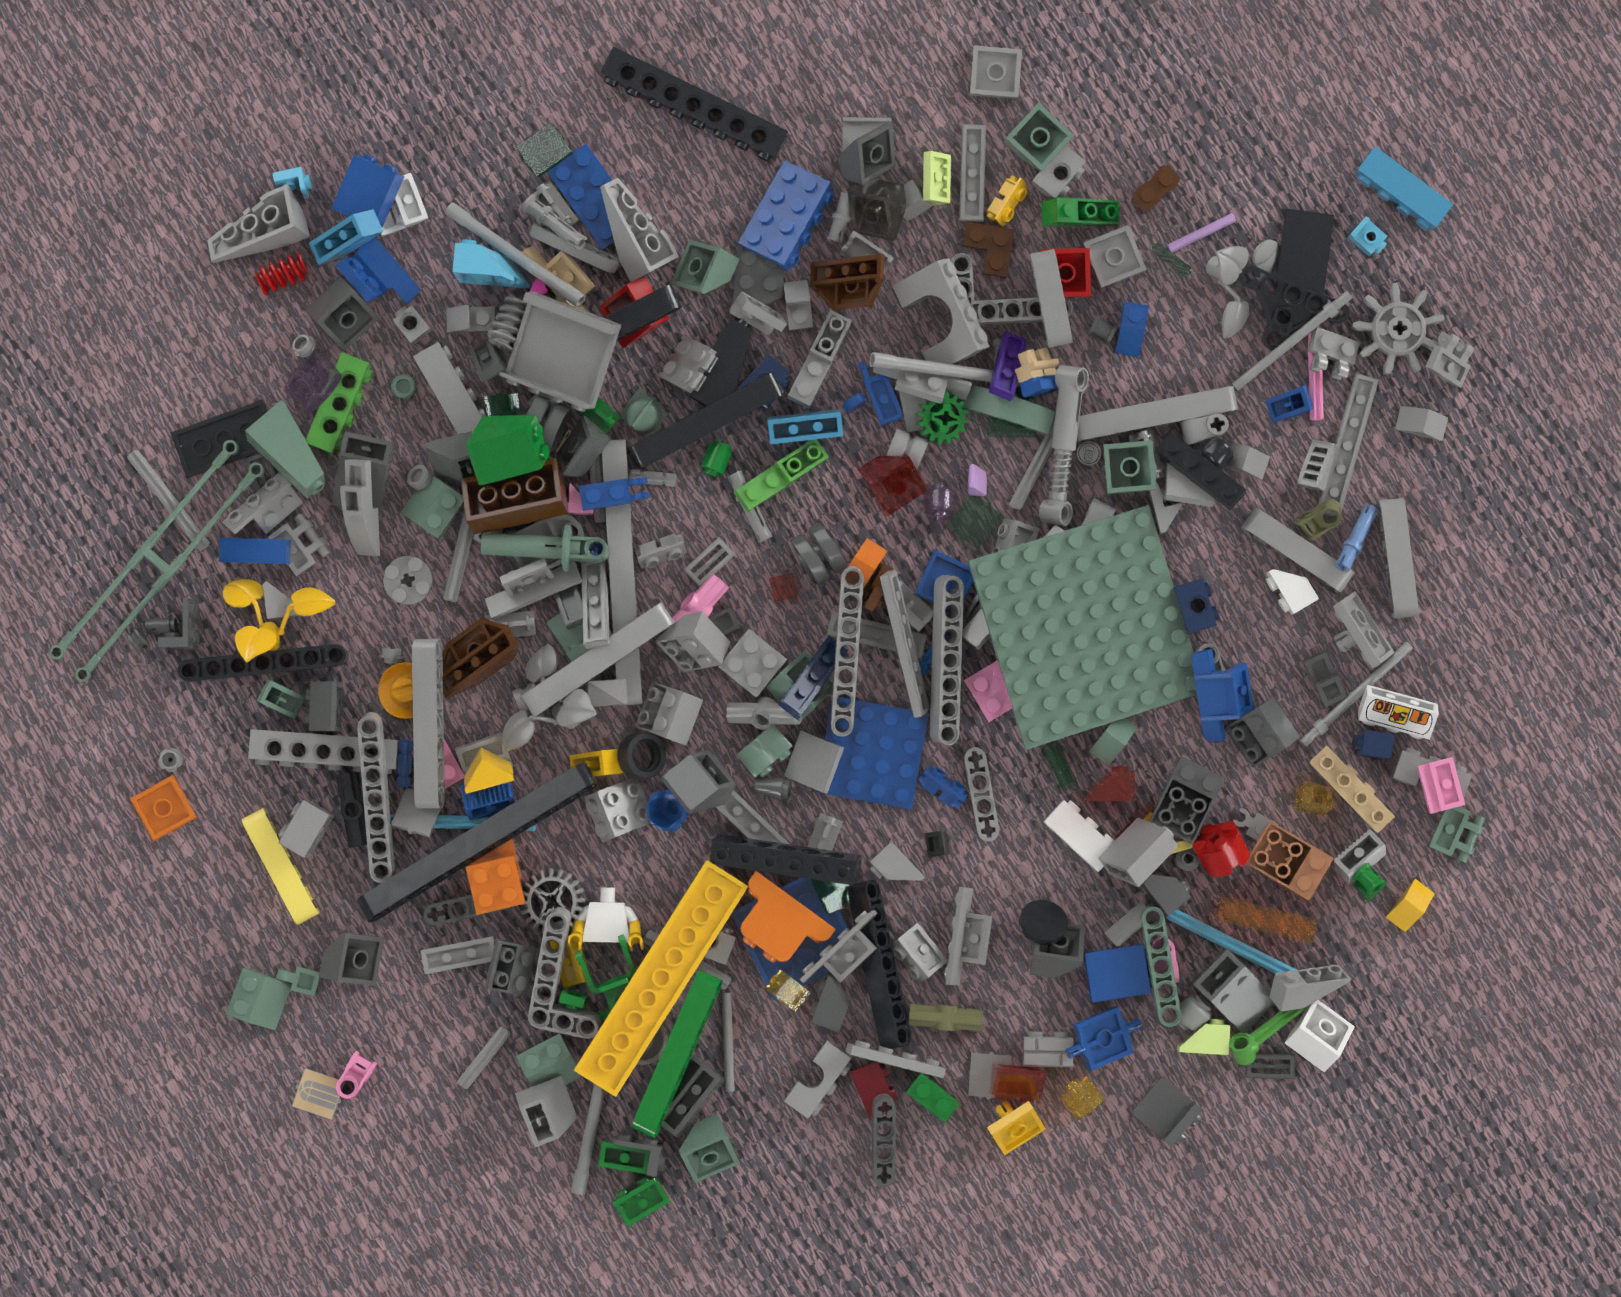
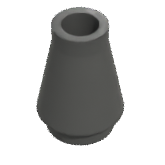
(776, 788)

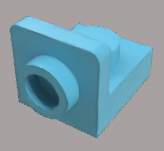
(294, 178)

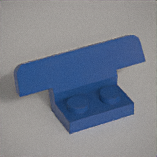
(375, 271)
(1220, 694)

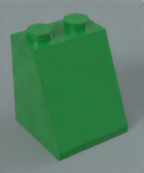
(506, 447)

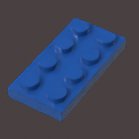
(580, 183)

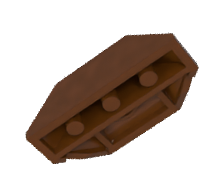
(848, 281)
(476, 655)

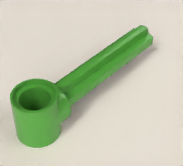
(1246, 1046)

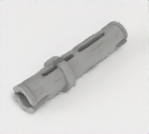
(754, 516)

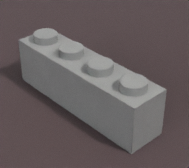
(448, 387)

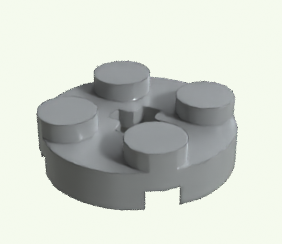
(401, 592)

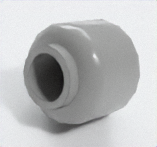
(1194, 1012)

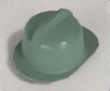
(643, 413)

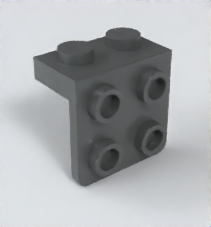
(1167, 1112)
(656, 1159)

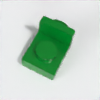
(573, 999)

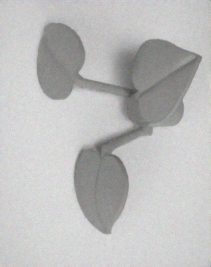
(1227, 267)
(567, 713)

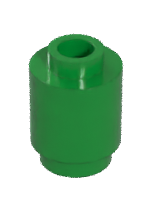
(716, 458)

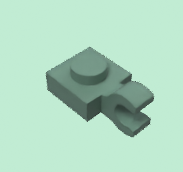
(302, 981)

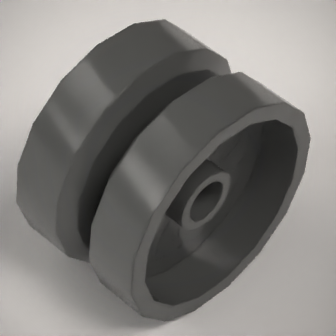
(551, 424)
(816, 555)

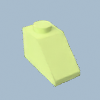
(1208, 1039)

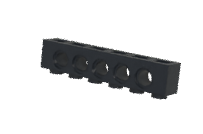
(785, 859)

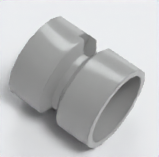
(906, 446)

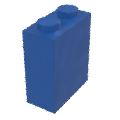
(368, 188)
(1117, 972)

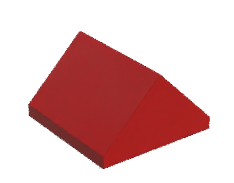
(1074, 271)

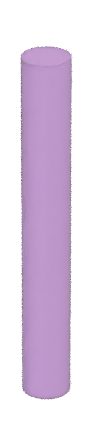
(1201, 233)

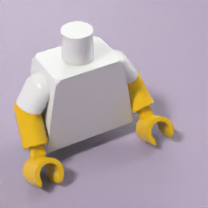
(606, 921)

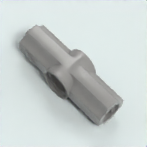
(759, 714)

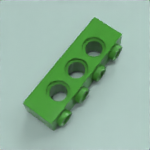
(317, 435)

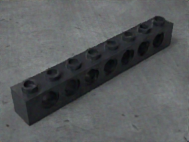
(619, 61)

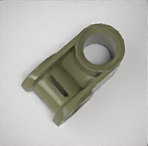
(1316, 523)

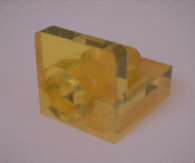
(787, 990)

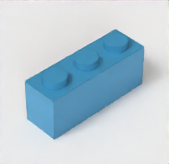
(346, 237)
(804, 426)

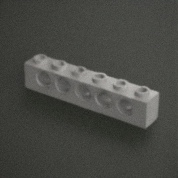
(262, 739)

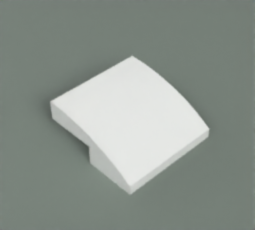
(409, 207)

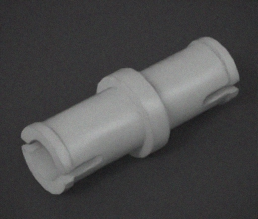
(840, 219)

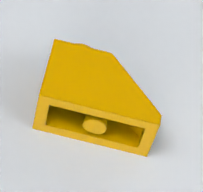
(599, 762)

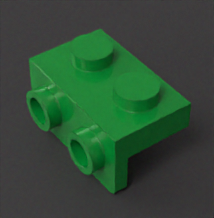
(641, 1200)

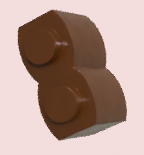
(1160, 186)

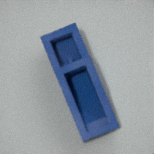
(254, 550)

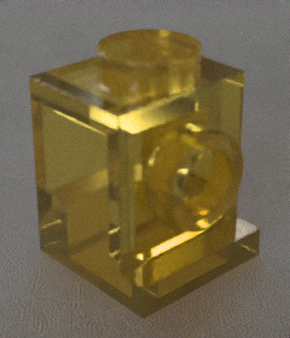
(1321, 793)

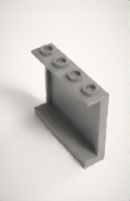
(561, 351)

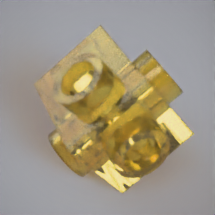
(1081, 1097)

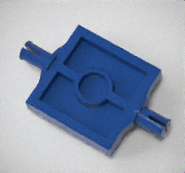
(1103, 1038)

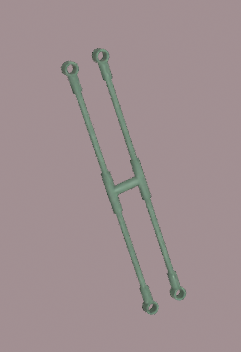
(168, 570)

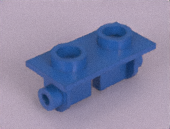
(935, 779)

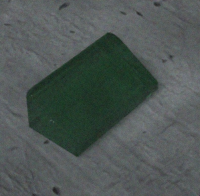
(1060, 765)

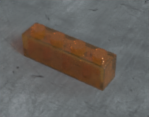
(1265, 919)

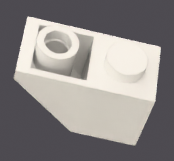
(1294, 589)

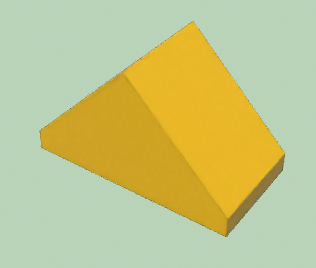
(1410, 905)

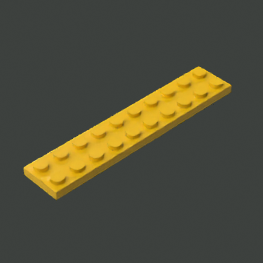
(660, 978)

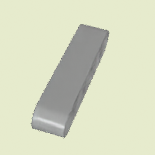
(1293, 546)
(1399, 558)

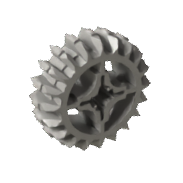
(564, 882)

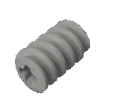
(507, 323)

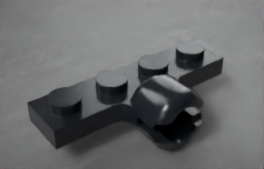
(1204, 467)

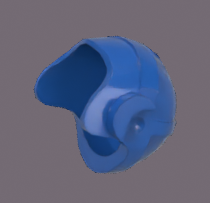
(665, 811)

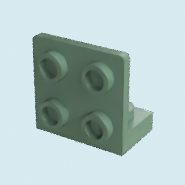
(570, 639)

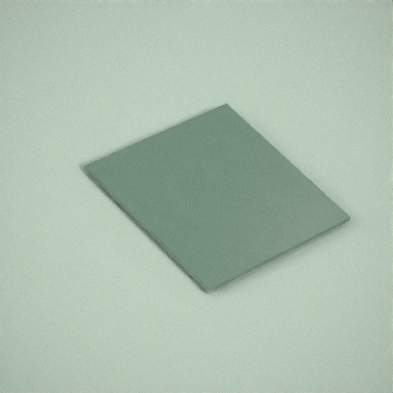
(1085, 626)

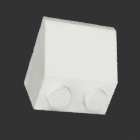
(1320, 1035)

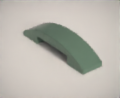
(1015, 411)

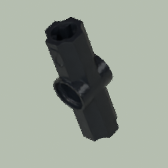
(350, 793)

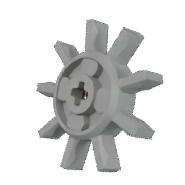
(1387, 339)

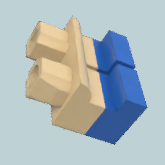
(1036, 372)

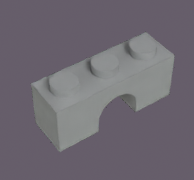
(1406, 769)
(808, 1098)

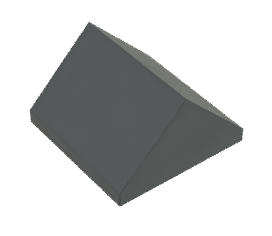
(581, 448)

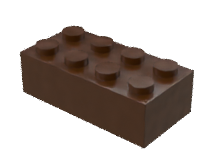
(515, 499)

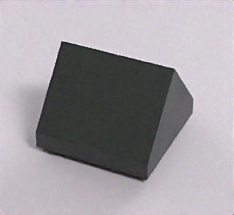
(937, 843)

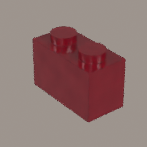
(871, 1082)

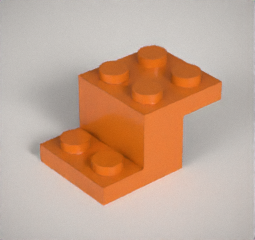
(496, 880)

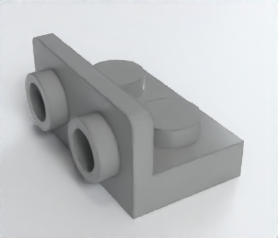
(757, 314)
(1014, 533)
(918, 953)

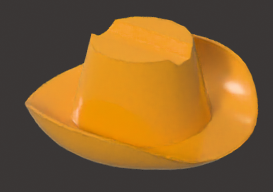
(396, 690)

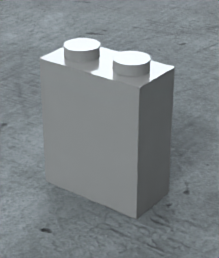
(1138, 851)

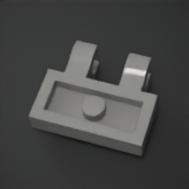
(1335, 347)
(1450, 366)

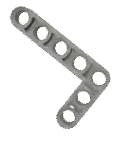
(998, 306)
(551, 981)

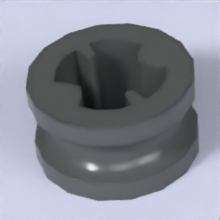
(137, 639)

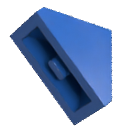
(1289, 404)

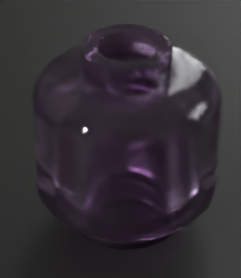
(939, 502)

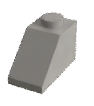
(894, 865)

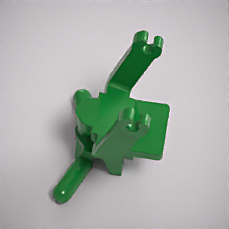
(613, 987)

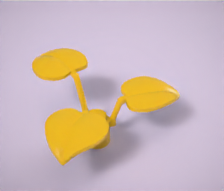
(254, 641)

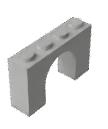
(941, 281)

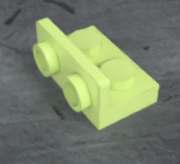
(936, 178)

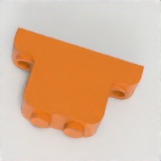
(780, 921)

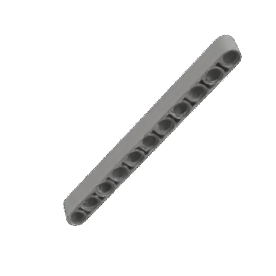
(622, 568)

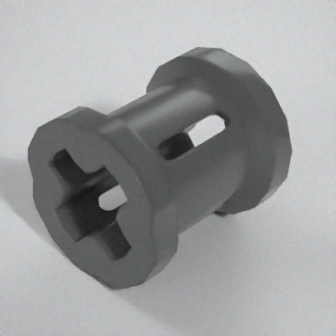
(1102, 329)

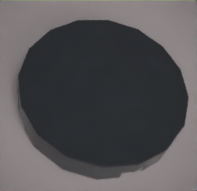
(1043, 922)

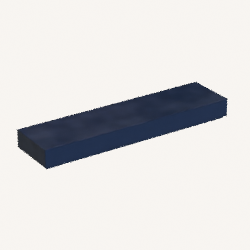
(811, 679)

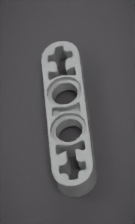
(587, 253)
(985, 793)

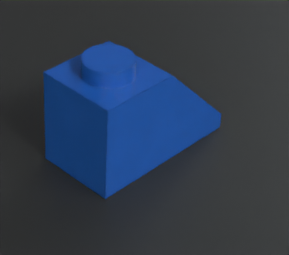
(1131, 328)

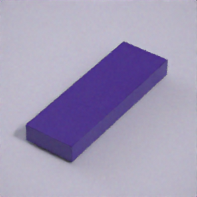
(1004, 376)

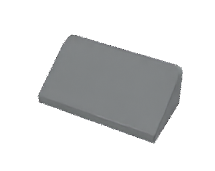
(1127, 925)

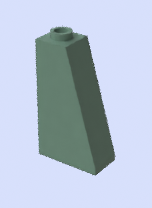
(285, 447)

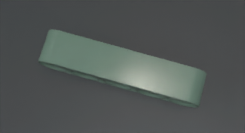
(1167, 975)

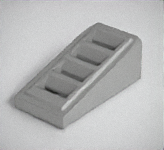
(1323, 474)

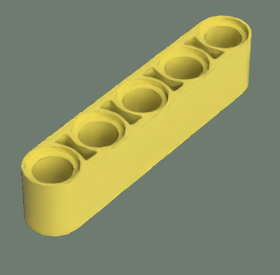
(277, 862)

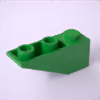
(1079, 212)

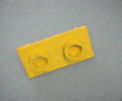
(1003, 210)

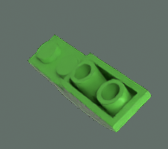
(781, 475)

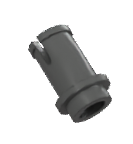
(163, 625)

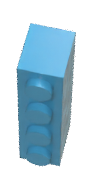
(1403, 189)

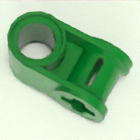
(1368, 882)

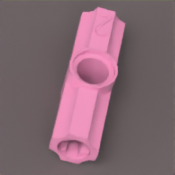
(703, 598)

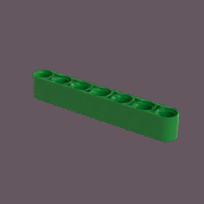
(677, 1054)

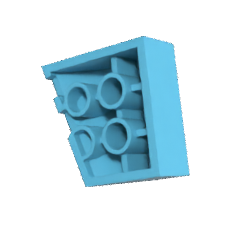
(485, 267)

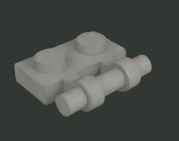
(300, 556)

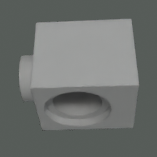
(418, 332)

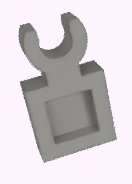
(1255, 825)

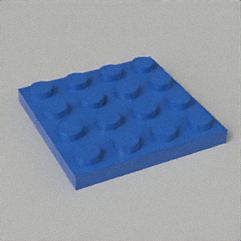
(879, 754)
(808, 950)

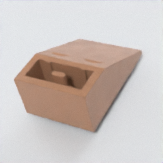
(1290, 861)

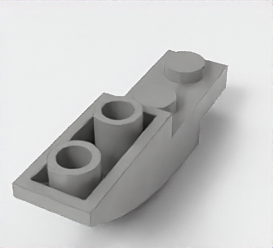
(819, 359)
(357, 507)

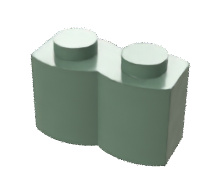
(764, 751)

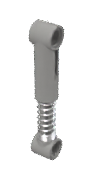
(1071, 384)

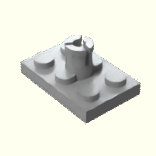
(1361, 631)

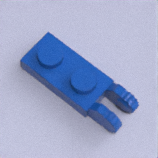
(881, 396)
(611, 493)

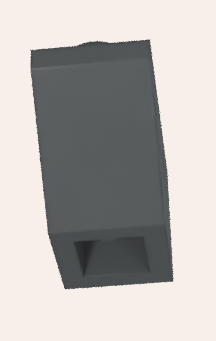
(832, 1004)

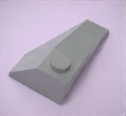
(267, 226)
(636, 238)

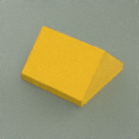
(487, 771)

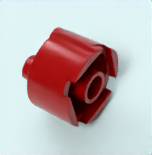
(1220, 848)

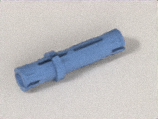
(1353, 545)

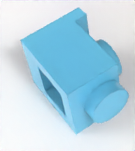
(1359, 237)

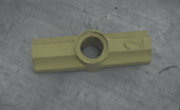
(945, 1017)

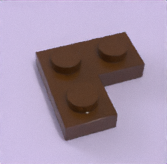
(996, 242)
(872, 595)

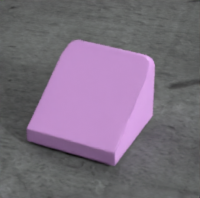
(977, 481)

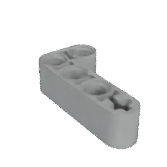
(1051, 298)

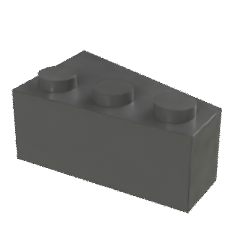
(692, 1095)

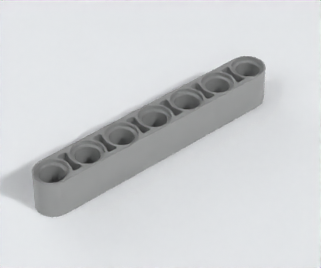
(1156, 413)
(940, 649)
(597, 659)
(851, 662)
(428, 723)
(371, 808)

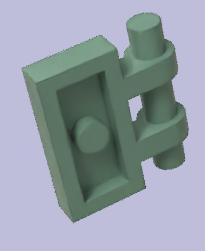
(1449, 830)

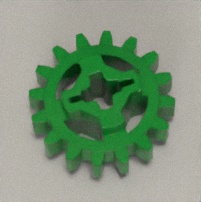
(940, 427)

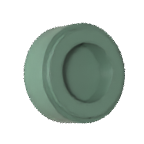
(403, 386)

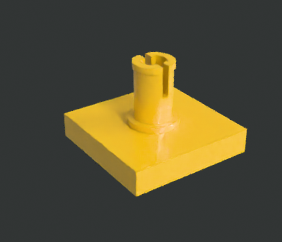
(1015, 1126)

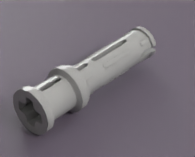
(546, 217)

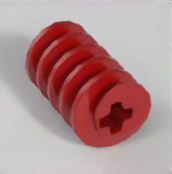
(282, 273)

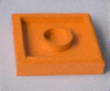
(163, 808)

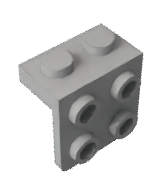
(618, 809)

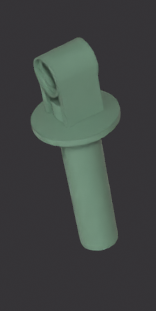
(565, 548)

